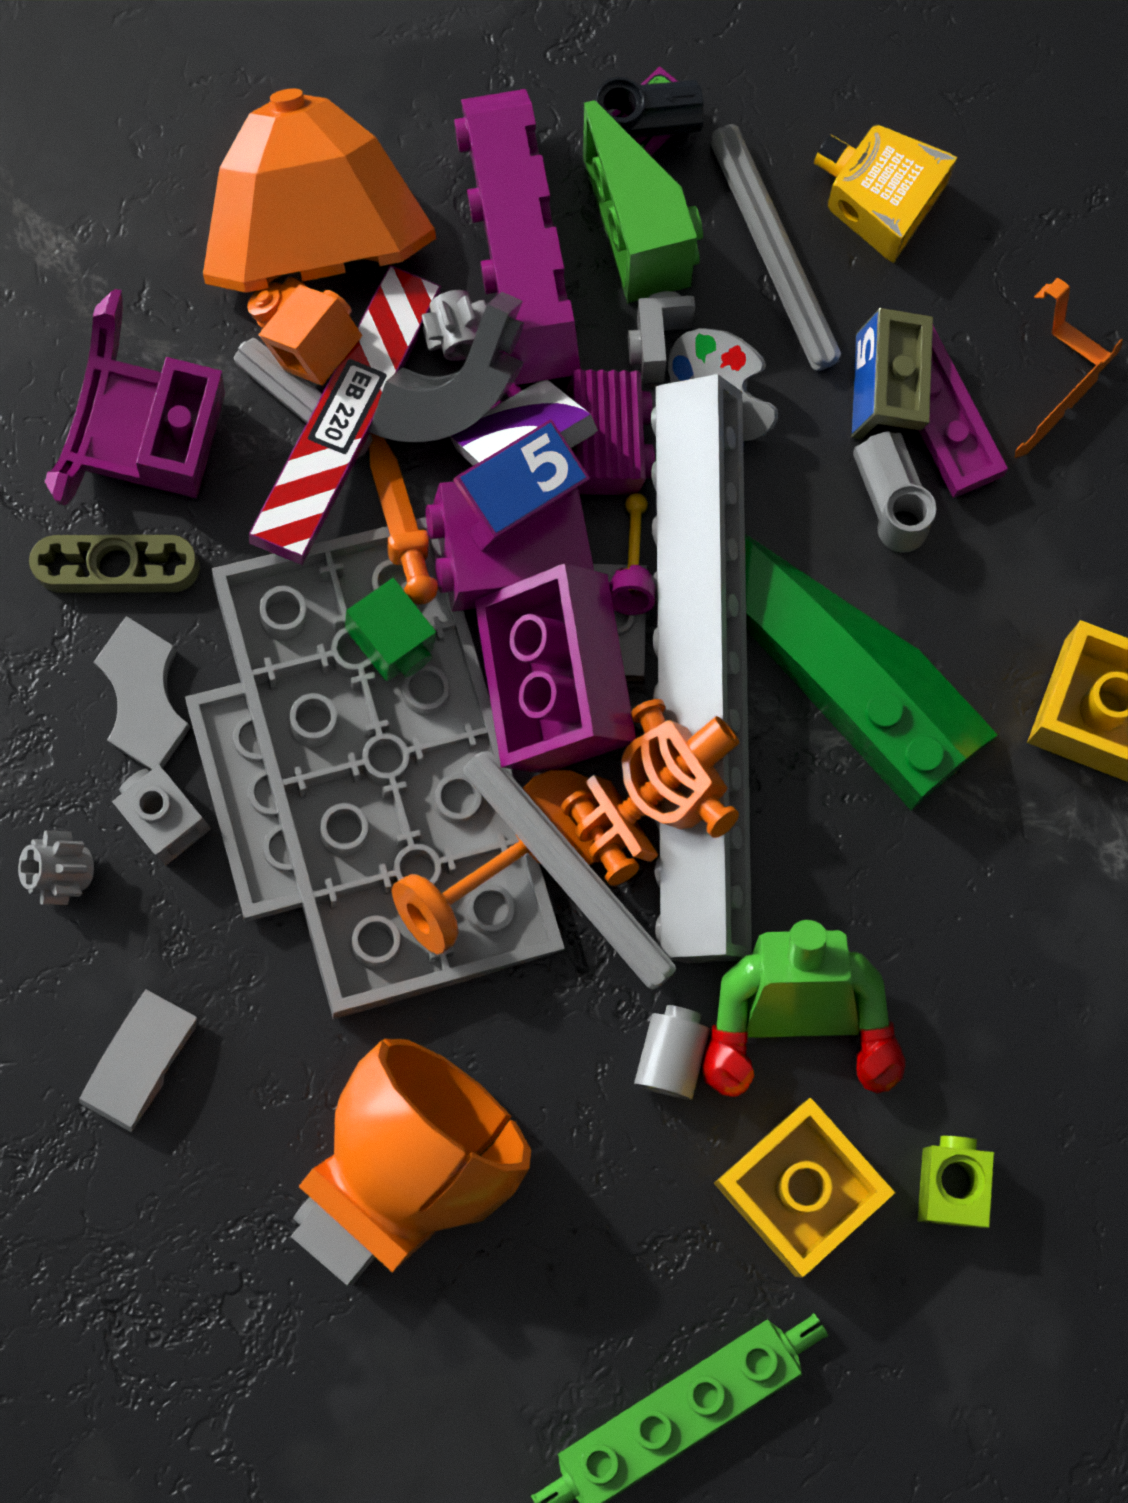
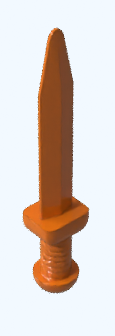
(406, 543)

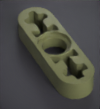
(72, 576)

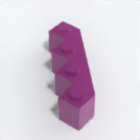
(519, 229)

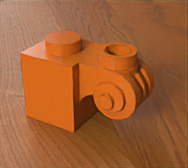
(304, 328)

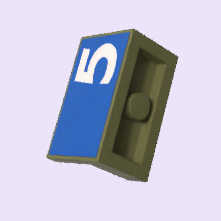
(892, 372)

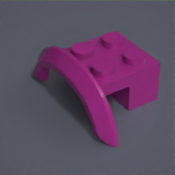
(137, 419)

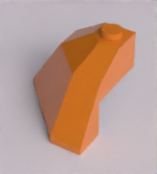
(306, 197)

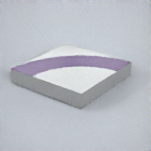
(521, 415)

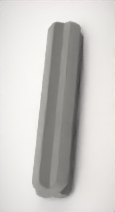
(289, 389)

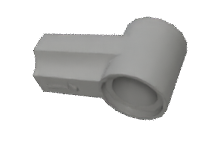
(894, 489)

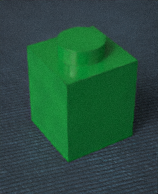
(391, 631)

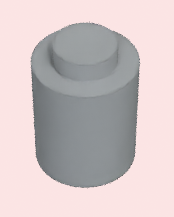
(672, 1053)

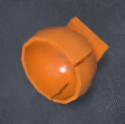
(412, 1152)

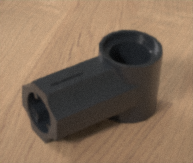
(654, 107)

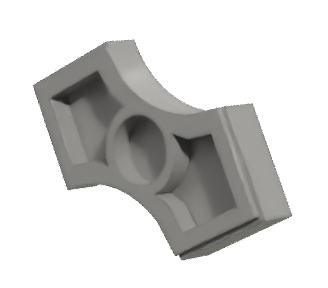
(138, 669)

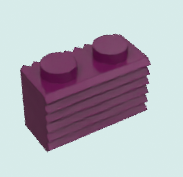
(616, 453)

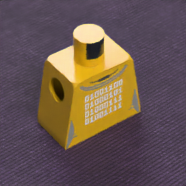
(884, 185)

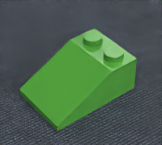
(641, 210)

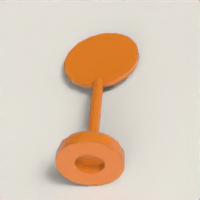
(429, 911)

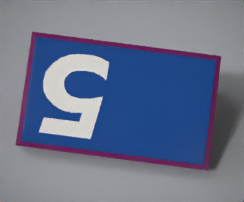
(520, 482)

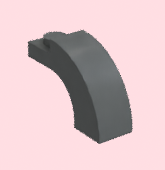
(437, 407)

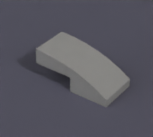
(137, 1060)

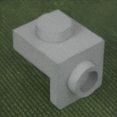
(654, 316)

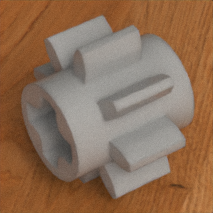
(452, 323)
(56, 867)

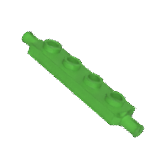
(681, 1413)

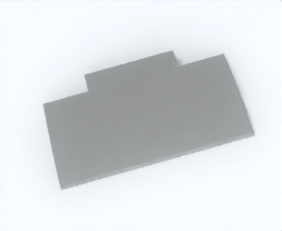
(355, 781)

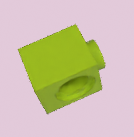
(936, 1204)

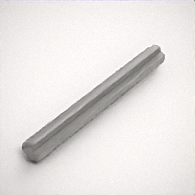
(775, 247)
(569, 870)

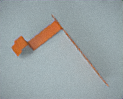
(1079, 343)

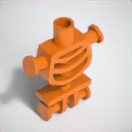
(668, 758)

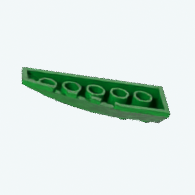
(862, 678)

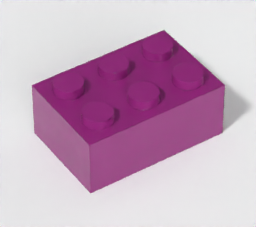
(554, 669)

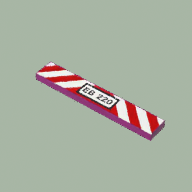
(343, 418)

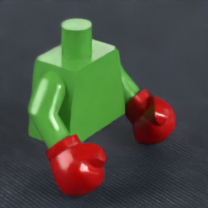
(802, 987)

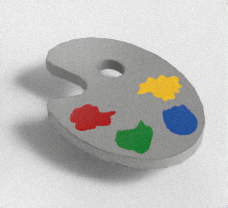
(719, 352)

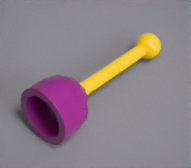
(634, 577)

